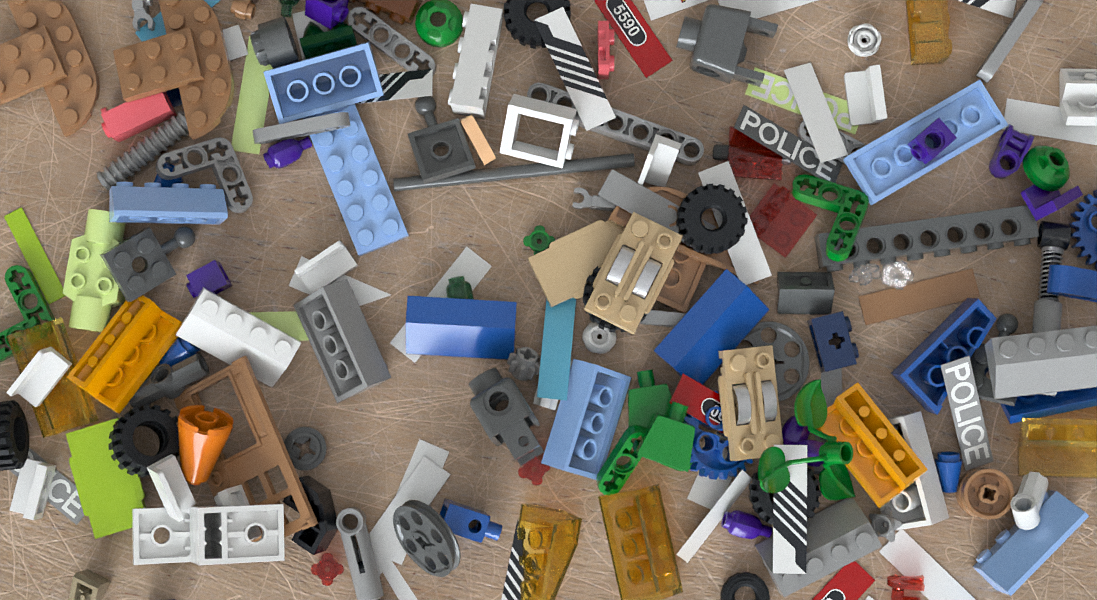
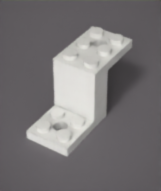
(209, 535)

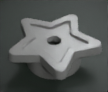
(892, 524)

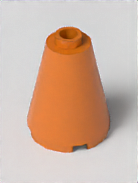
(201, 440)

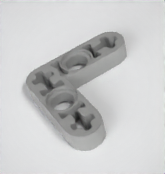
(218, 164)

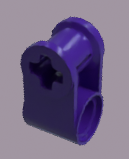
(1011, 147)

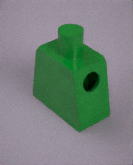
(647, 400)
(669, 439)

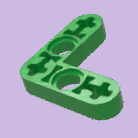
(841, 205)
(28, 322)
(622, 472)

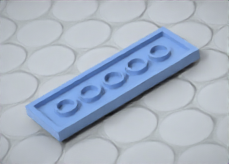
(888, 162)
(359, 184)

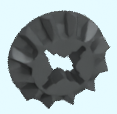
(318, 445)

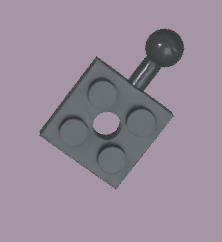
(444, 134)
(157, 266)
(1006, 325)

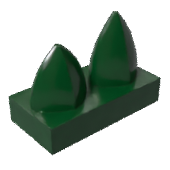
(317, 42)

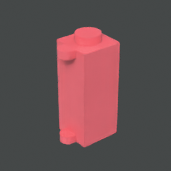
(136, 116)

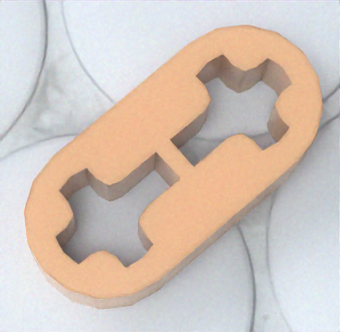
(477, 139)

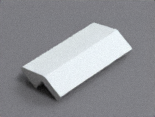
(1078, 96)

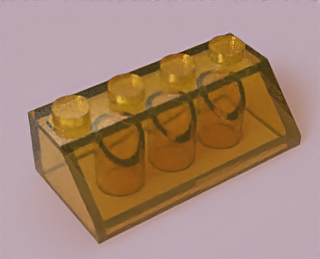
(640, 544)

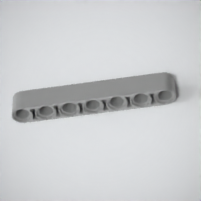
(629, 123)

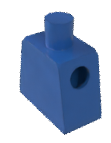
(459, 516)

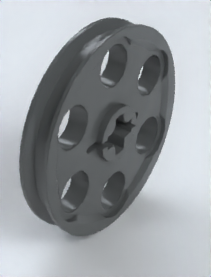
(800, 362)
(426, 538)

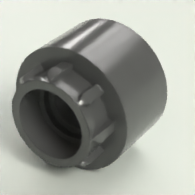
(274, 43)

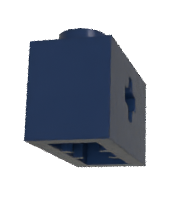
(827, 355)

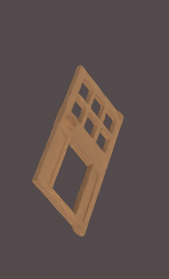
(260, 457)

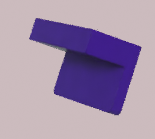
(1046, 202)

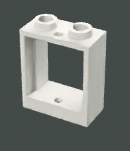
(542, 110)

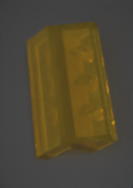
(67, 403)
(1058, 447)

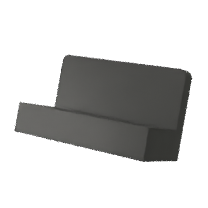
(805, 292)

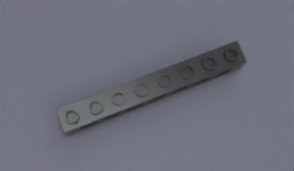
(1019, 218)

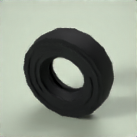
(744, 579)

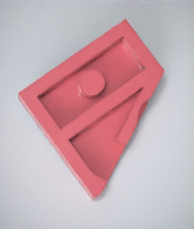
(605, 60)

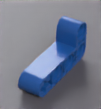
(1072, 282)

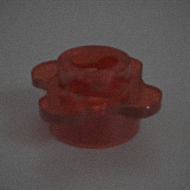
(535, 477)
(327, 561)

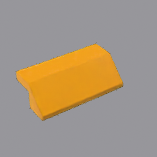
(125, 353)
(880, 455)

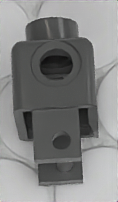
(719, 43)
(509, 425)

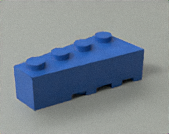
(953, 339)

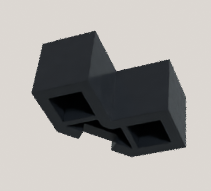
(316, 538)

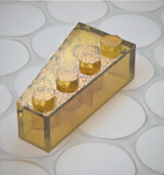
(928, 31)

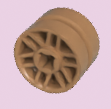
(997, 498)

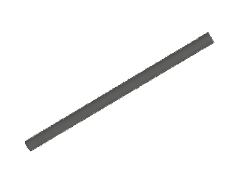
(518, 172)

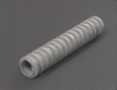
(144, 151)

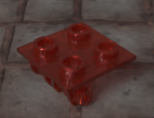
(751, 158)
(781, 219)

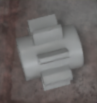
(524, 363)

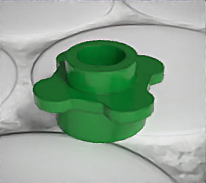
(538, 233)

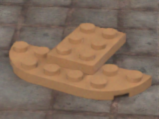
(51, 57)
(187, 57)
(687, 263)

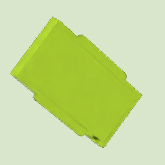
(102, 487)

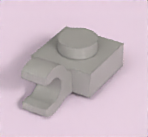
(141, 13)
(593, 202)

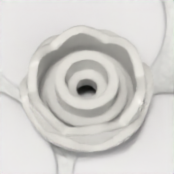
(867, 32)
(597, 345)

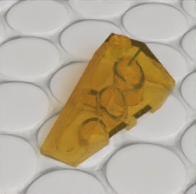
(548, 547)

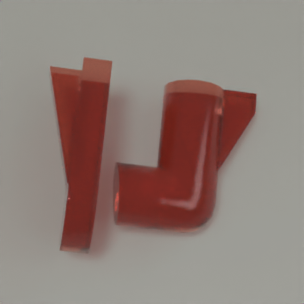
(900, 583)

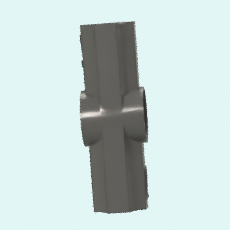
(170, 380)

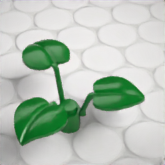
(834, 479)

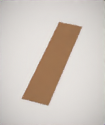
(919, 296)

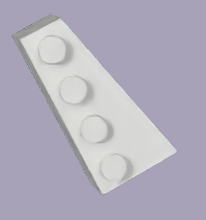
(476, 61)

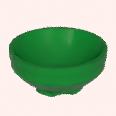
(445, 34)
(1042, 170)

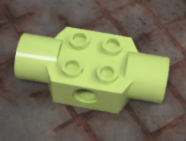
(87, 276)

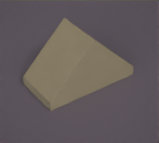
(88, 586)

